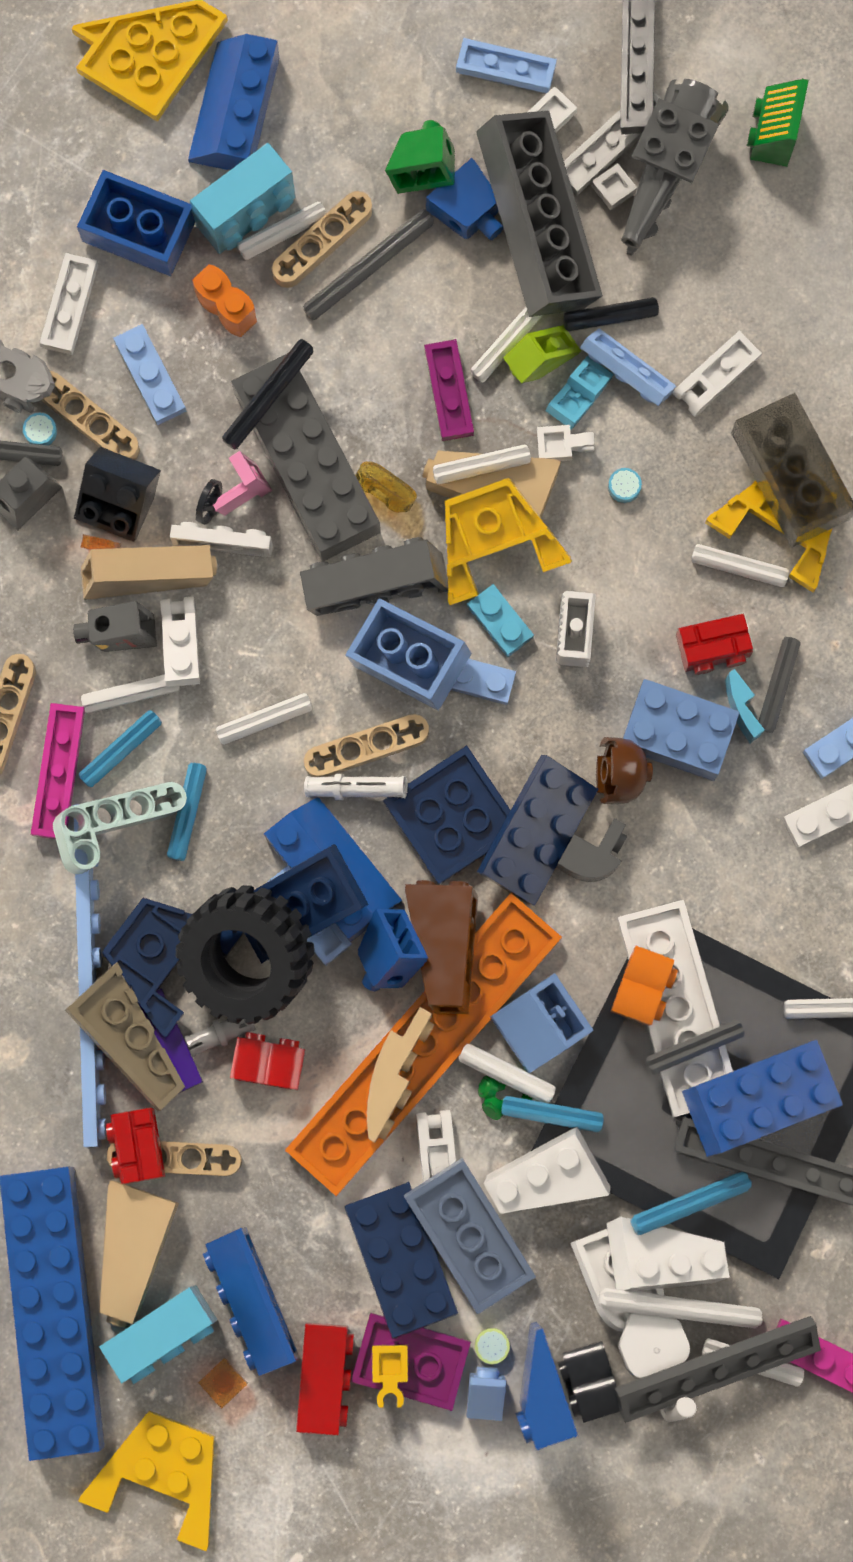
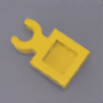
(390, 1367)

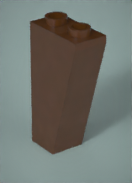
(446, 928)

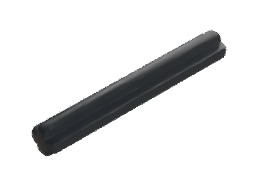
(268, 394)

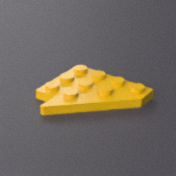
(148, 52)

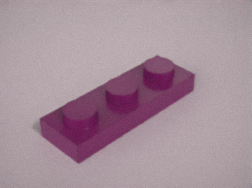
(449, 390)

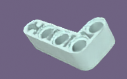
(120, 816)

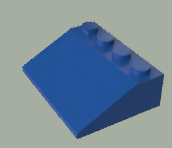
(544, 1407)

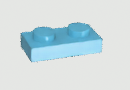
(500, 620)

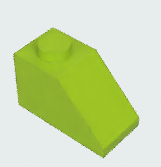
(541, 353)

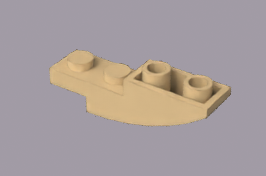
(386, 1086)

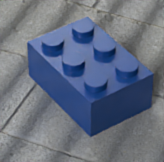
(136, 223)

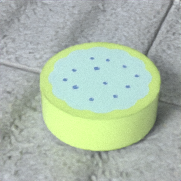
(492, 1346)

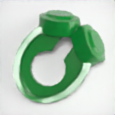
(487, 1090)

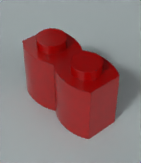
(268, 1062)

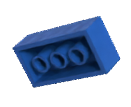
(762, 1098)

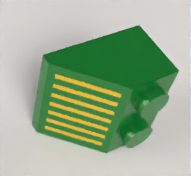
(778, 122)

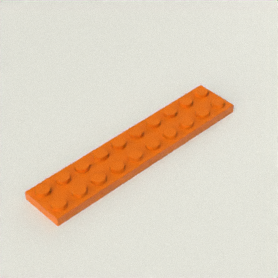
(504, 956)

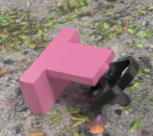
(252, 485)

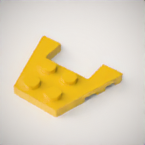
(752, 500)
(490, 522)
(168, 1460)

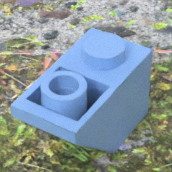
(486, 1394)

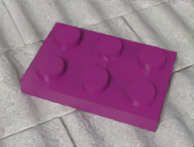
(433, 1362)

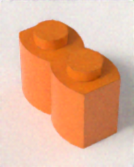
(228, 302)
(644, 985)

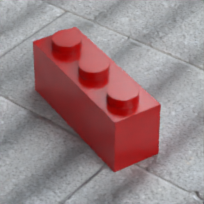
(324, 1379)

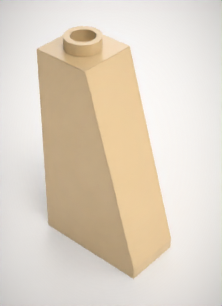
(532, 479)
(146, 570)
(132, 1247)

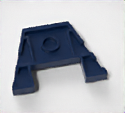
(147, 956)

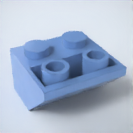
(541, 1023)

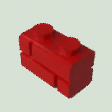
(714, 643)
(136, 1146)

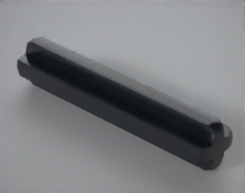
(611, 314)

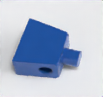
(466, 204)
(390, 950)

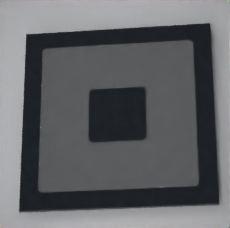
(641, 1132)

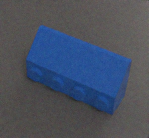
(235, 101)
(312, 830)
(252, 1302)

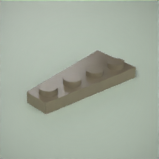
(120, 1029)

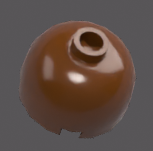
(621, 771)

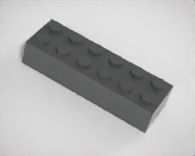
(539, 213)
(310, 464)

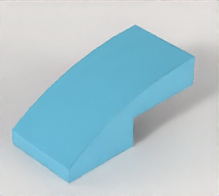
(579, 392)
(739, 696)

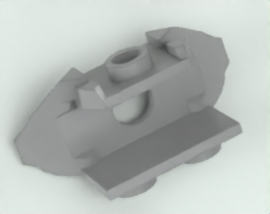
(30, 382)

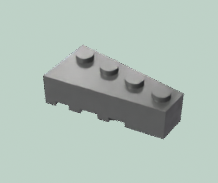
(373, 576)

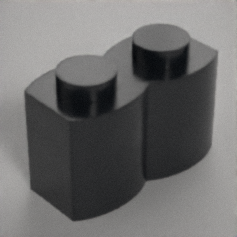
(591, 1381)

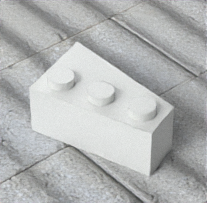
(548, 1176)
(663, 1258)

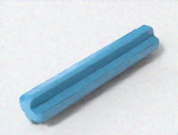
(120, 748)
(186, 816)
(552, 1114)

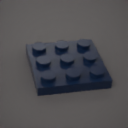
(450, 814)

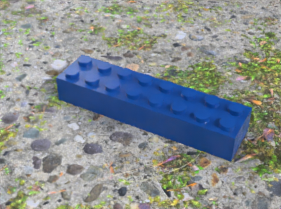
(51, 1313)

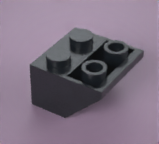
(116, 493)

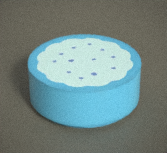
(40, 429)
(624, 485)

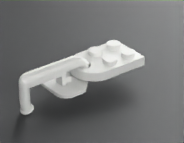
(647, 1340)

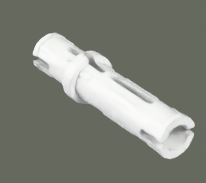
(342, 787)

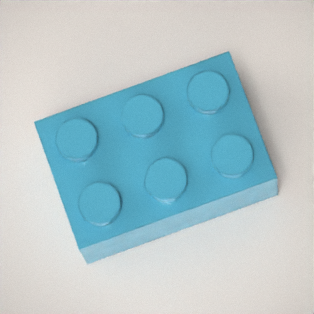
(244, 199)
(159, 1335)

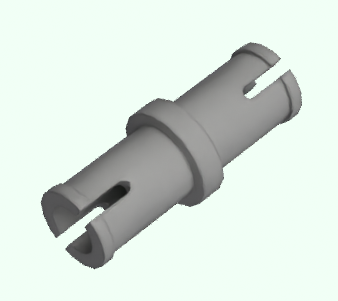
(216, 1035)

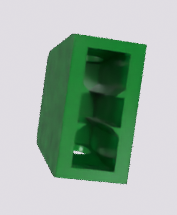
(422, 159)

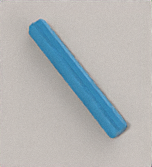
(690, 1203)

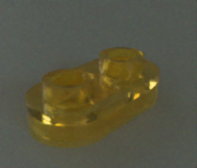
(386, 487)

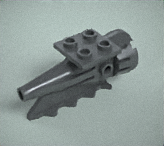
(673, 150)

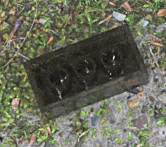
(793, 469)

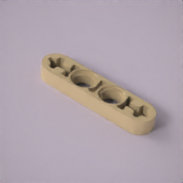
(318, 235)
(89, 414)
(12, 717)
(364, 740)
(176, 1150)

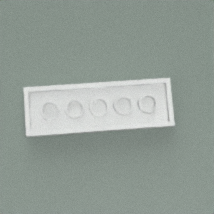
(689, 1001)

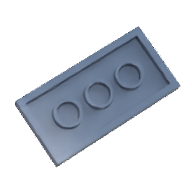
(469, 1236)

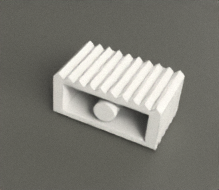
(575, 629)

